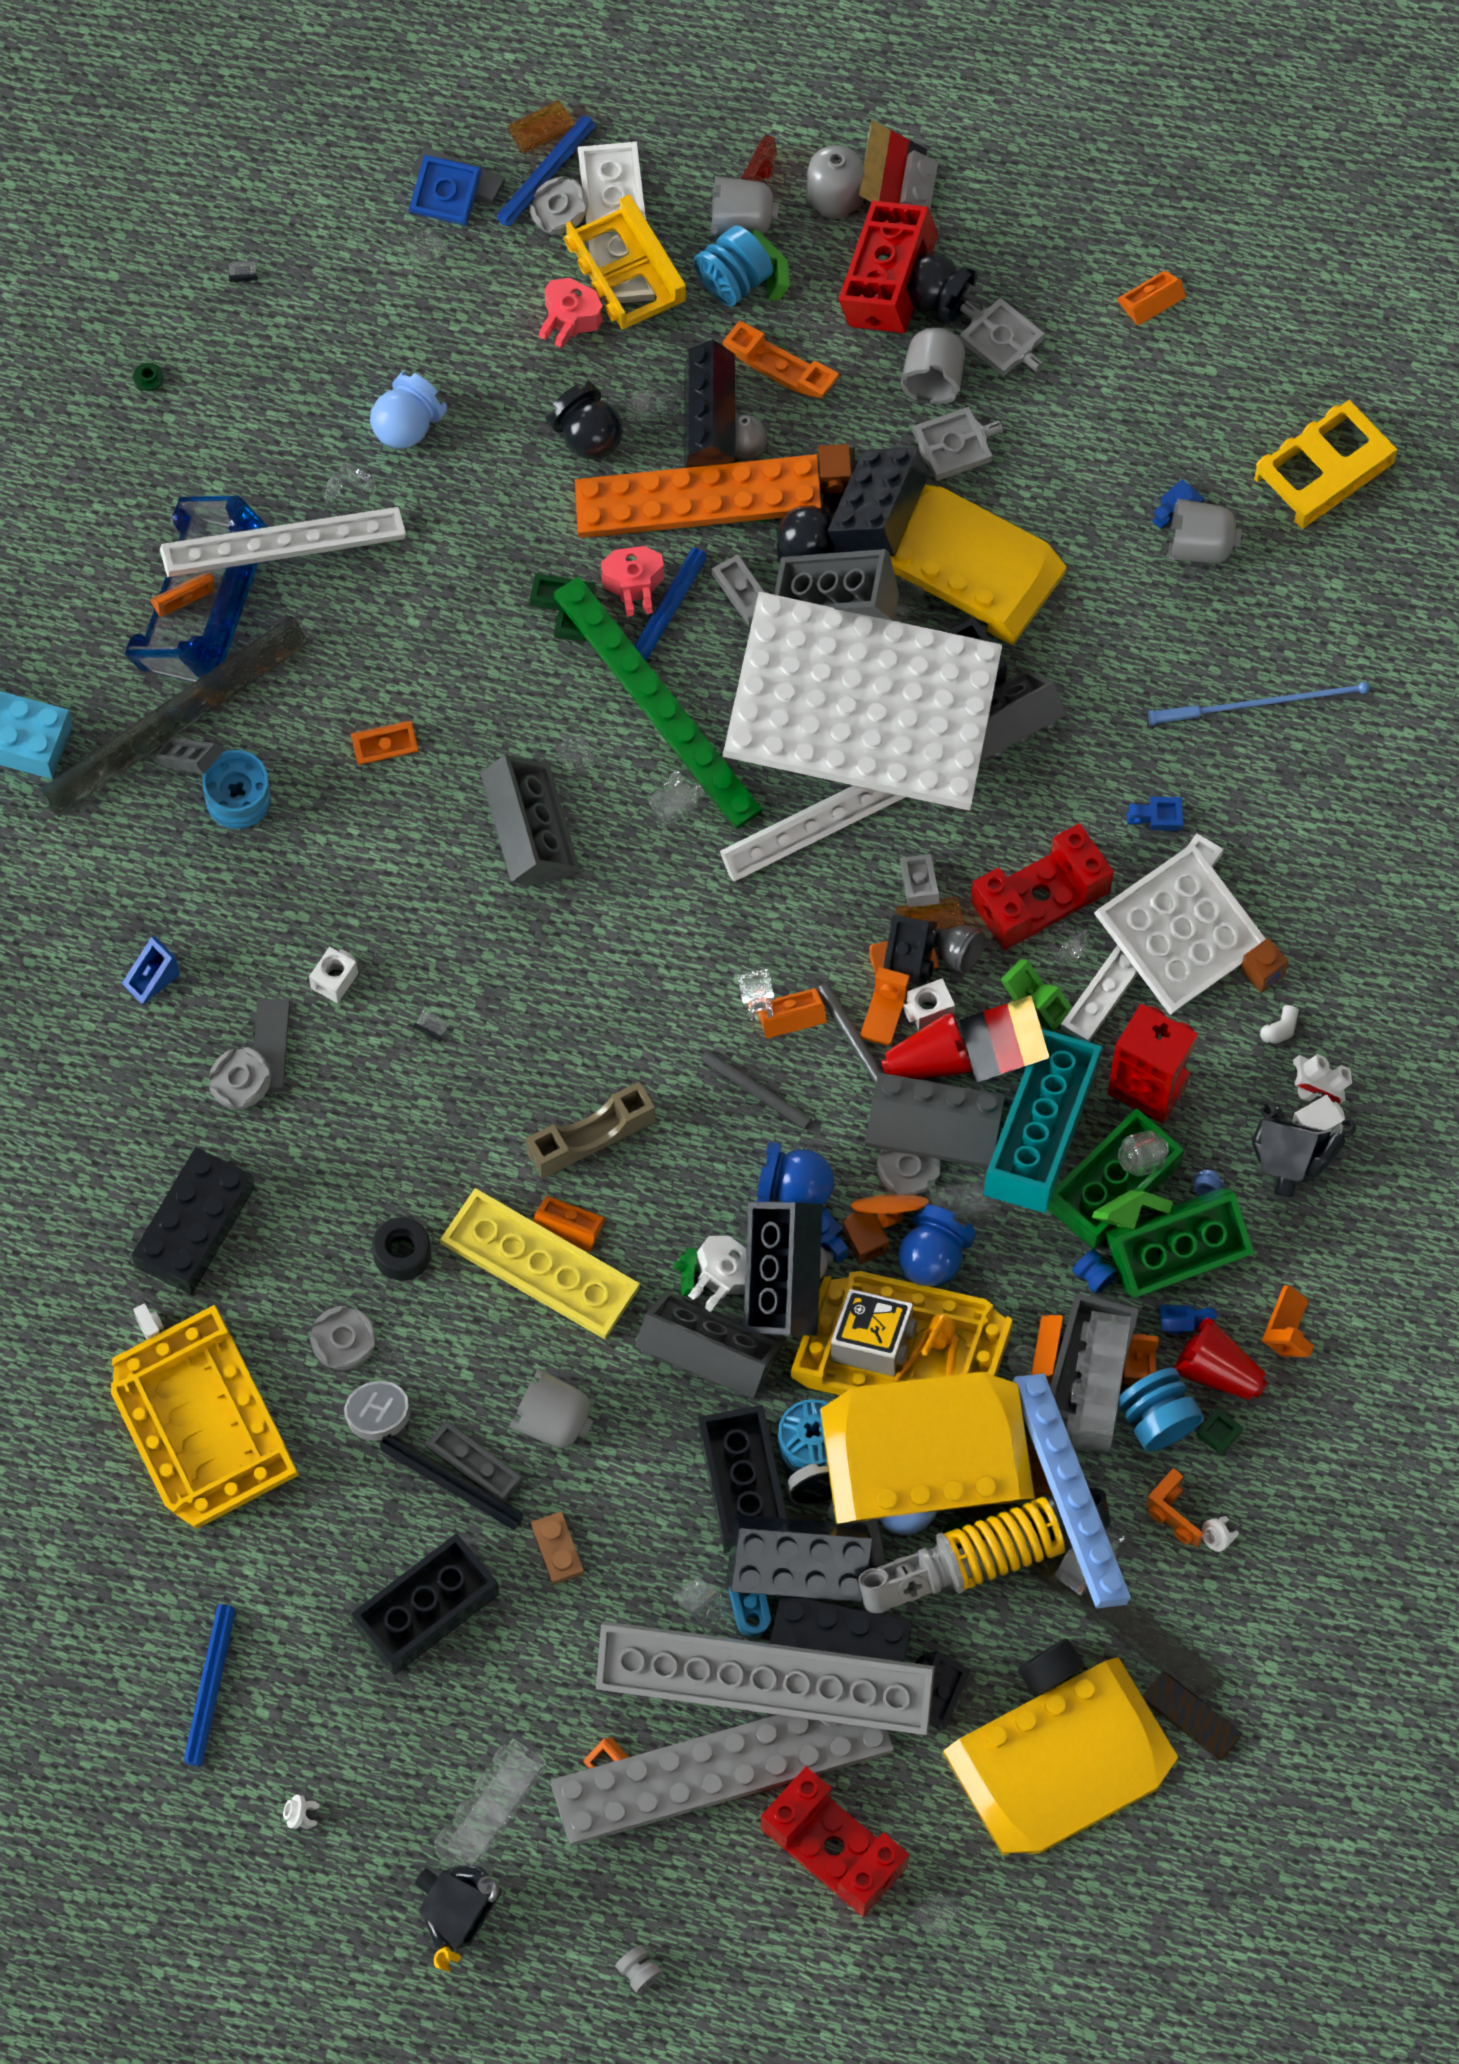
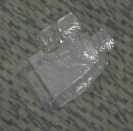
(675, 801)

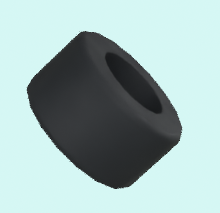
(407, 1267)
(1051, 1667)

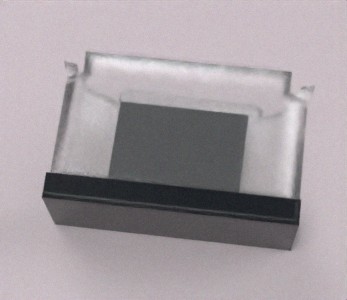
(242, 271)
(431, 1025)

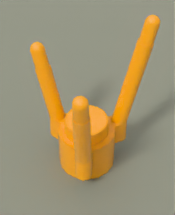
(937, 1335)

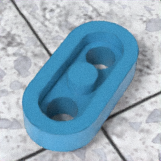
(750, 1606)

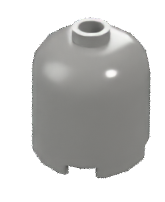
(834, 181)
(742, 204)
(934, 366)
(1202, 532)
(553, 1411)

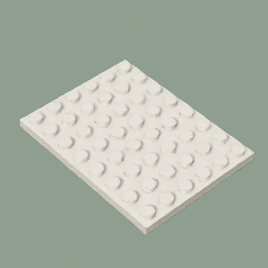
(863, 701)

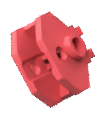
(569, 311)
(633, 578)

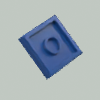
(445, 190)

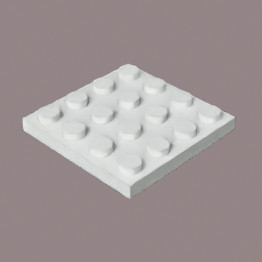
(1180, 928)

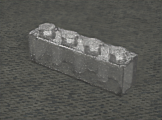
(1100, 1381)
(491, 1806)

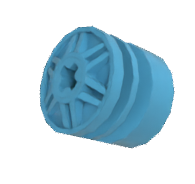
(733, 265)
(234, 773)
(1160, 1409)
(794, 1446)

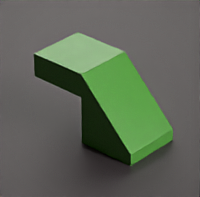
(779, 281)
(1048, 1000)
(1126, 1208)

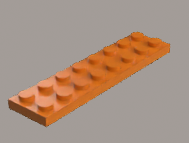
(695, 496)

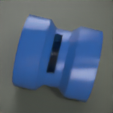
(1095, 1271)

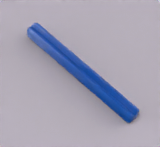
(546, 170)
(670, 602)
(209, 1685)

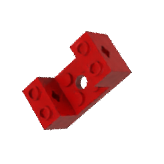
(875, 289)
(1071, 874)
(1148, 1070)
(808, 1817)

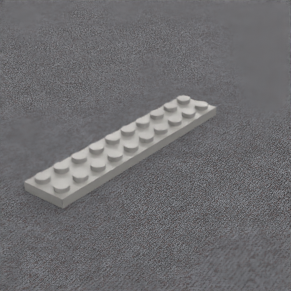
(765, 1677)
(707, 1772)

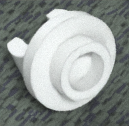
(1217, 1535)
(295, 1812)

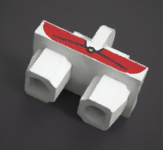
(1317, 1079)

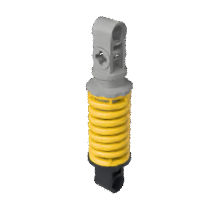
(974, 1551)

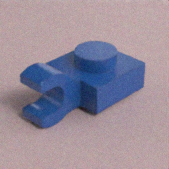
(1180, 491)
(1162, 813)
(830, 1240)
(1182, 1318)

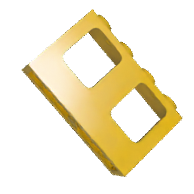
(644, 259)
(1340, 474)

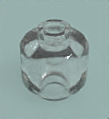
(1143, 1153)

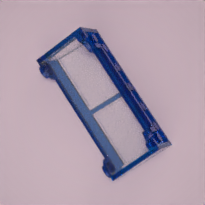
(199, 634)

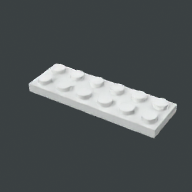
(606, 176)

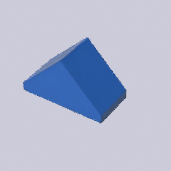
(151, 971)

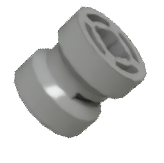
(639, 1969)

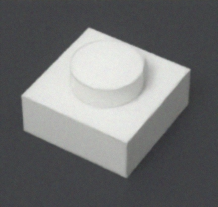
(148, 1322)

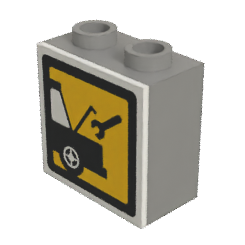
(873, 1333)

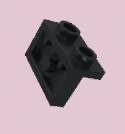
(911, 947)
(947, 1686)

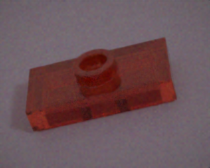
(762, 160)

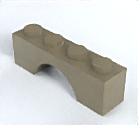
(618, 1118)

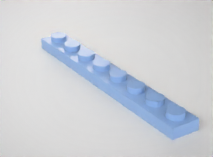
(1071, 1492)

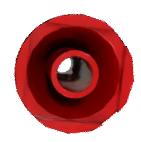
(930, 1052)
(1220, 1363)

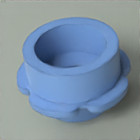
(1207, 1182)

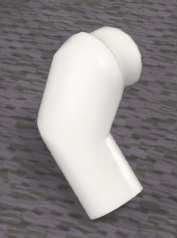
(1282, 1029)

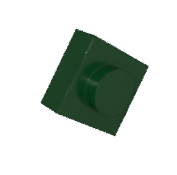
(1219, 1431)

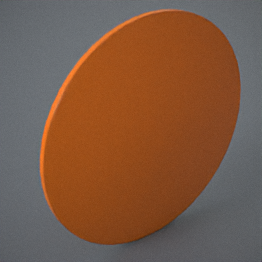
(891, 1203)

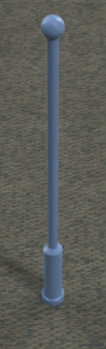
(1196, 711)

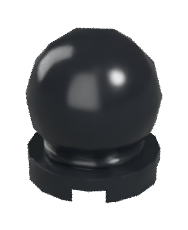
(939, 286)
(588, 425)
(804, 532)

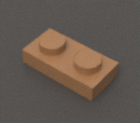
(557, 1548)

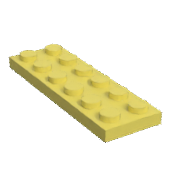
(540, 1263)

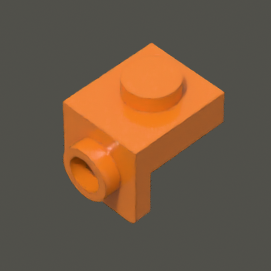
(1140, 1358)

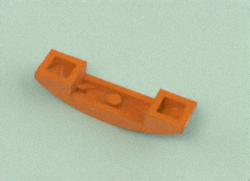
(777, 363)

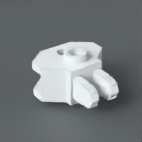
(720, 1269)

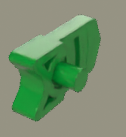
(687, 1267)

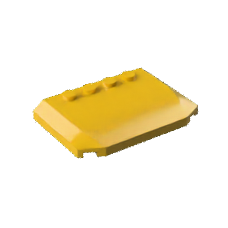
(977, 562)
(980, 1332)
(217, 1438)
(926, 1447)
(1063, 1760)

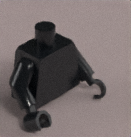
(1294, 1150)

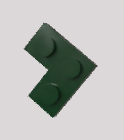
(543, 596)

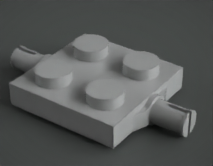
(1001, 337)
(955, 442)

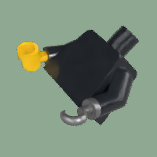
(456, 1908)

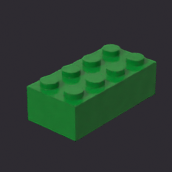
(1103, 1179)
(1180, 1244)

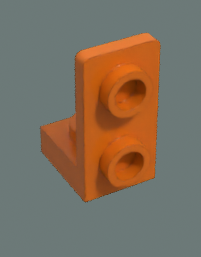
(885, 1006)
(1282, 1330)
(1168, 1492)

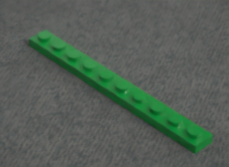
(657, 703)

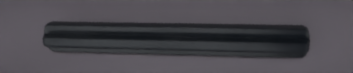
(451, 1481)

